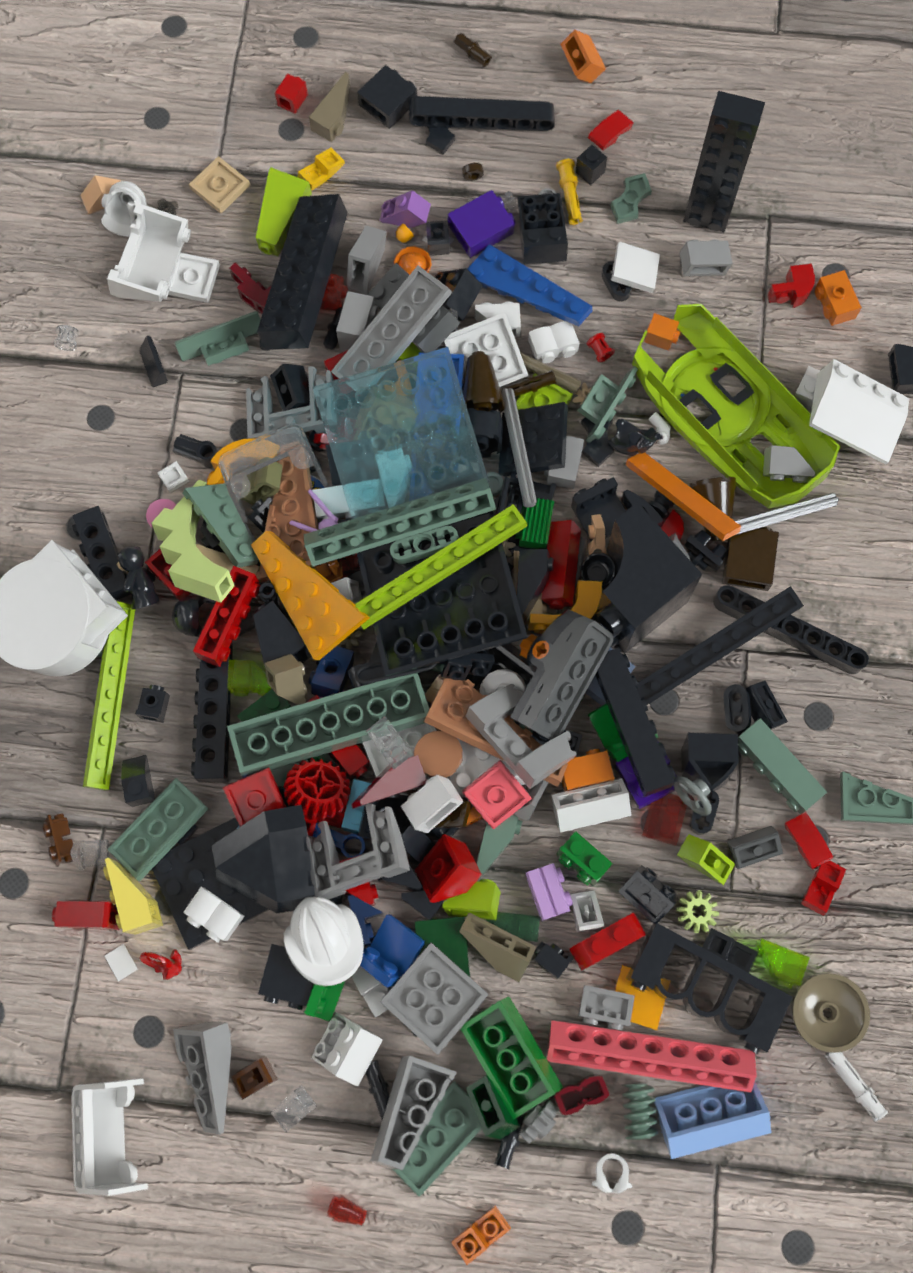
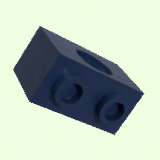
(327, 684)

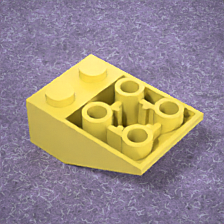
(135, 906)

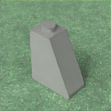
(365, 259)

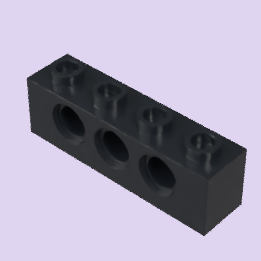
(95, 521)

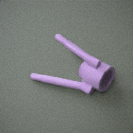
(332, 520)

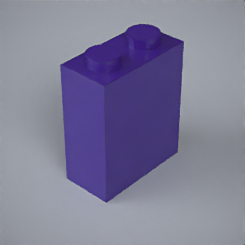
(481, 223)

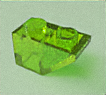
(246, 678)

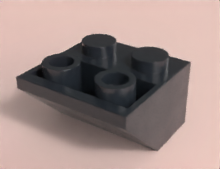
(464, 290)

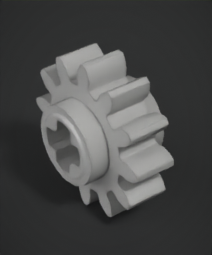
(539, 1121)

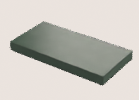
(157, 829)
(445, 1136)

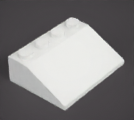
(858, 410)

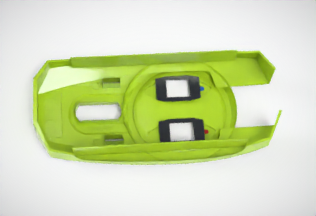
(757, 409)

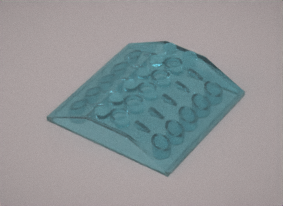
(399, 432)

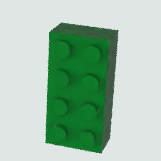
(511, 1057)

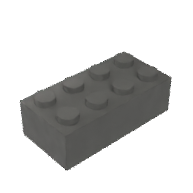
(436, 329)

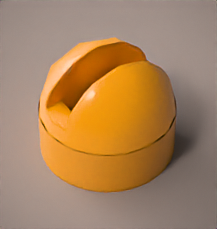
(403, 233)

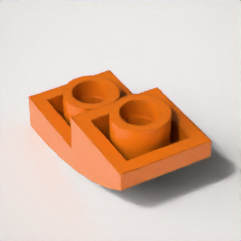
(481, 1235)

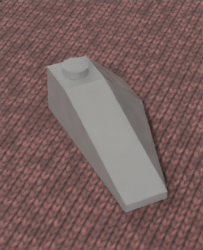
(207, 1058)

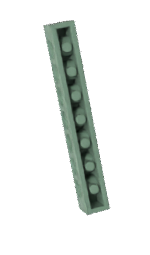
(399, 522)

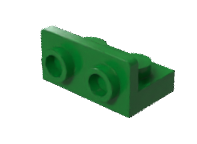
(324, 1001)

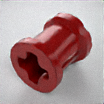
(600, 347)

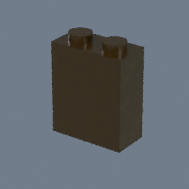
(751, 559)

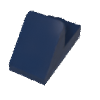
(363, 912)

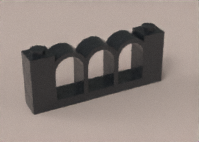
(767, 1011)

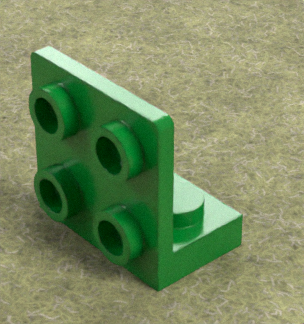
(607, 732)
(584, 859)

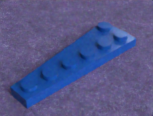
(516, 280)

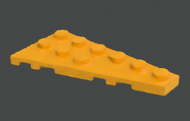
(310, 599)

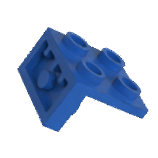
(391, 951)

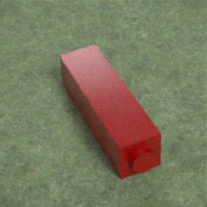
(564, 548)
(350, 759)

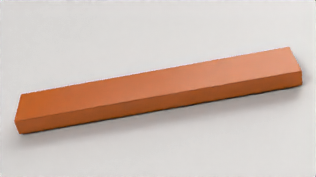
(683, 496)

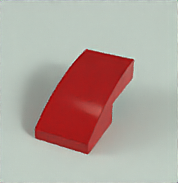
(609, 129)
(809, 840)
(823, 887)

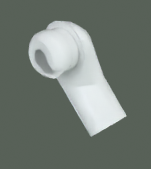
(662, 428)

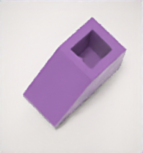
(406, 209)

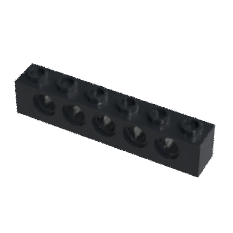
(216, 770)

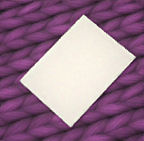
(121, 962)

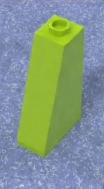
(278, 209)

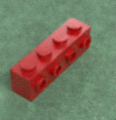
(226, 617)

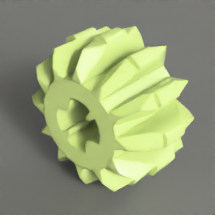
(694, 902)

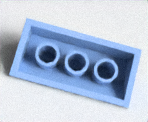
(710, 1118)

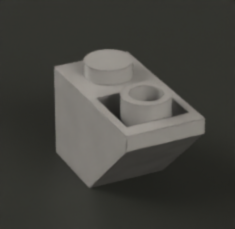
(786, 462)

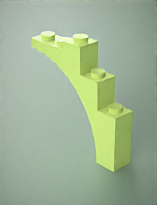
(189, 566)

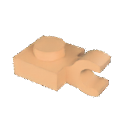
(597, 533)

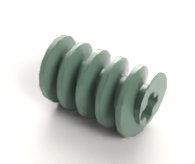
(640, 1111)

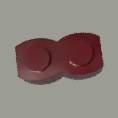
(588, 1091)

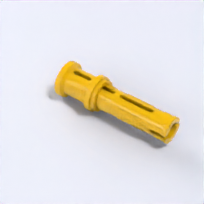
(568, 183)

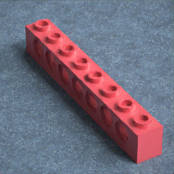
(651, 1056)

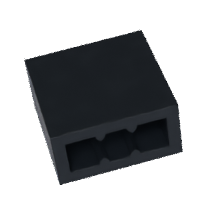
(387, 96)
(284, 981)

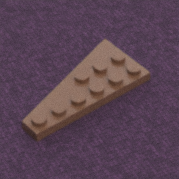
(292, 504)
(449, 716)

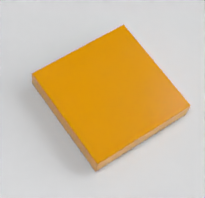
(646, 1005)

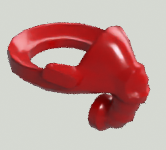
(166, 966)

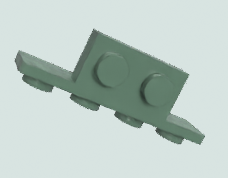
(220, 341)
(602, 400)

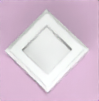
(173, 477)

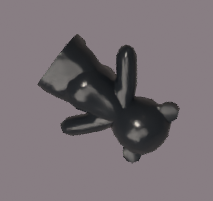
(139, 579)

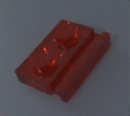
(665, 819)

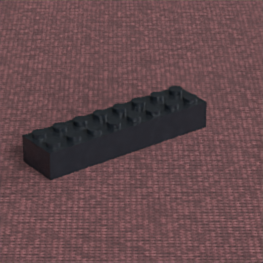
(723, 160)
(302, 272)

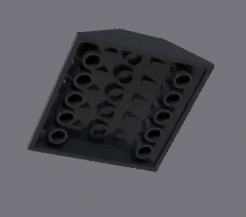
(451, 619)

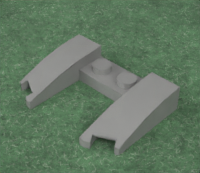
(262, 418)
(531, 766)
(386, 860)

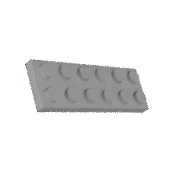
(395, 324)

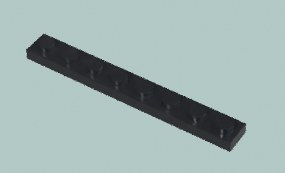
(719, 645)

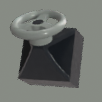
(706, 767)

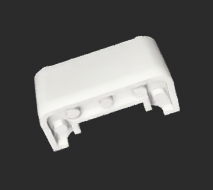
(149, 255)

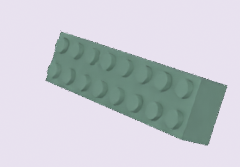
(326, 724)

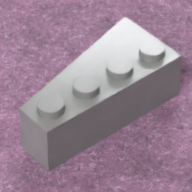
(410, 1108)

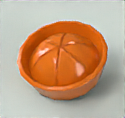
(411, 257)

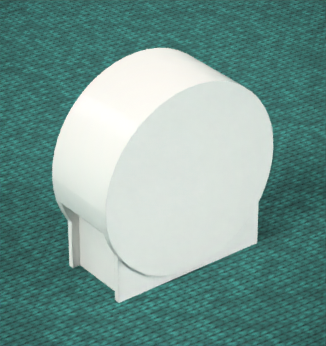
(54, 613)

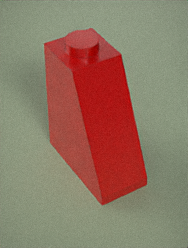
(85, 915)

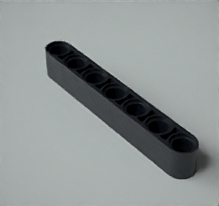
(481, 113)
(802, 630)

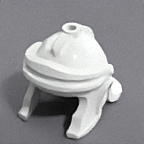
(120, 206)

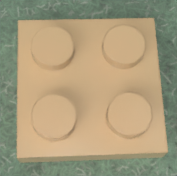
(219, 184)

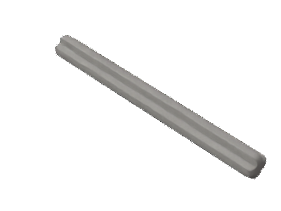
(518, 449)

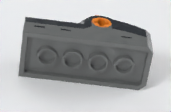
(563, 668)

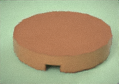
(439, 754)

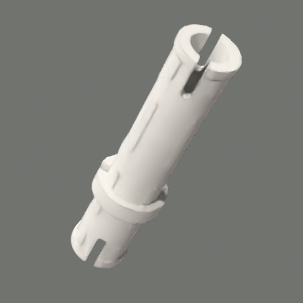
(862, 1092)

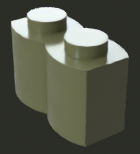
(264, 483)

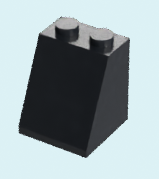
(277, 635)

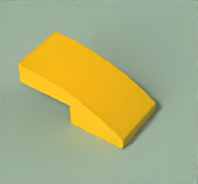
(322, 169)

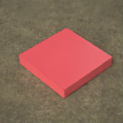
(496, 794)

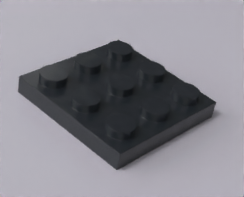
(544, 439)

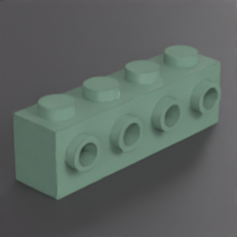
(780, 767)

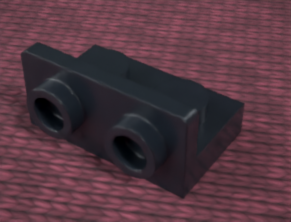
(649, 894)

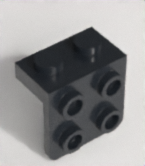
(598, 500)

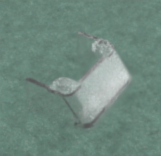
(280, 443)

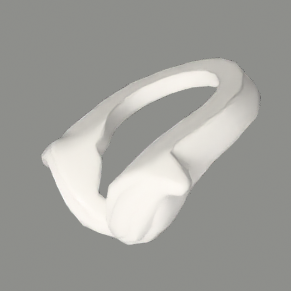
(601, 1182)

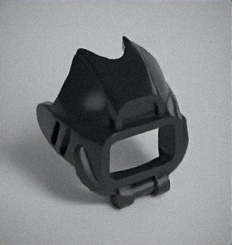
(631, 440)

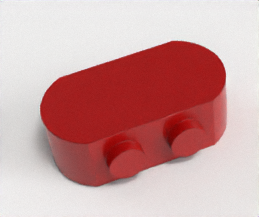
(607, 941)

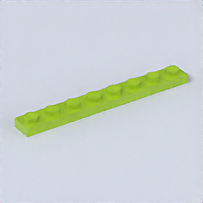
(441, 565)
(108, 704)

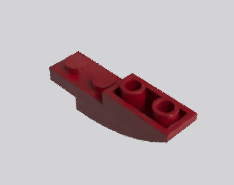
(250, 292)

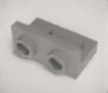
(606, 1007)

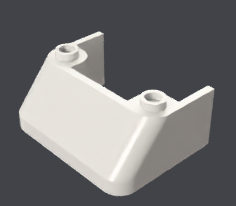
(100, 1139)

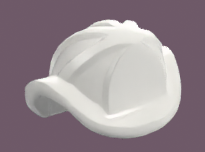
(324, 941)

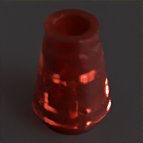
(346, 1211)

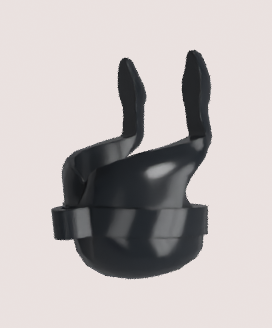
(186, 614)

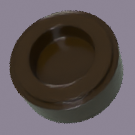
(472, 171)

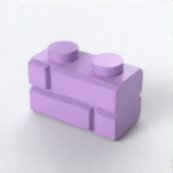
(548, 891)

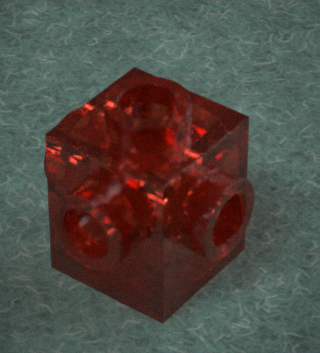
(334, 293)

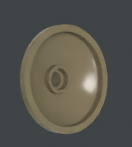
(847, 1018)

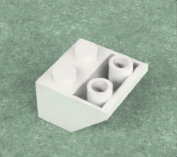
(346, 1049)

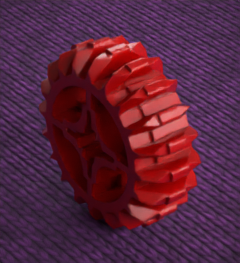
(331, 787)

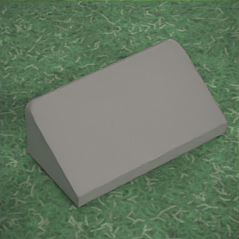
(536, 793)

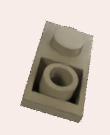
(286, 678)

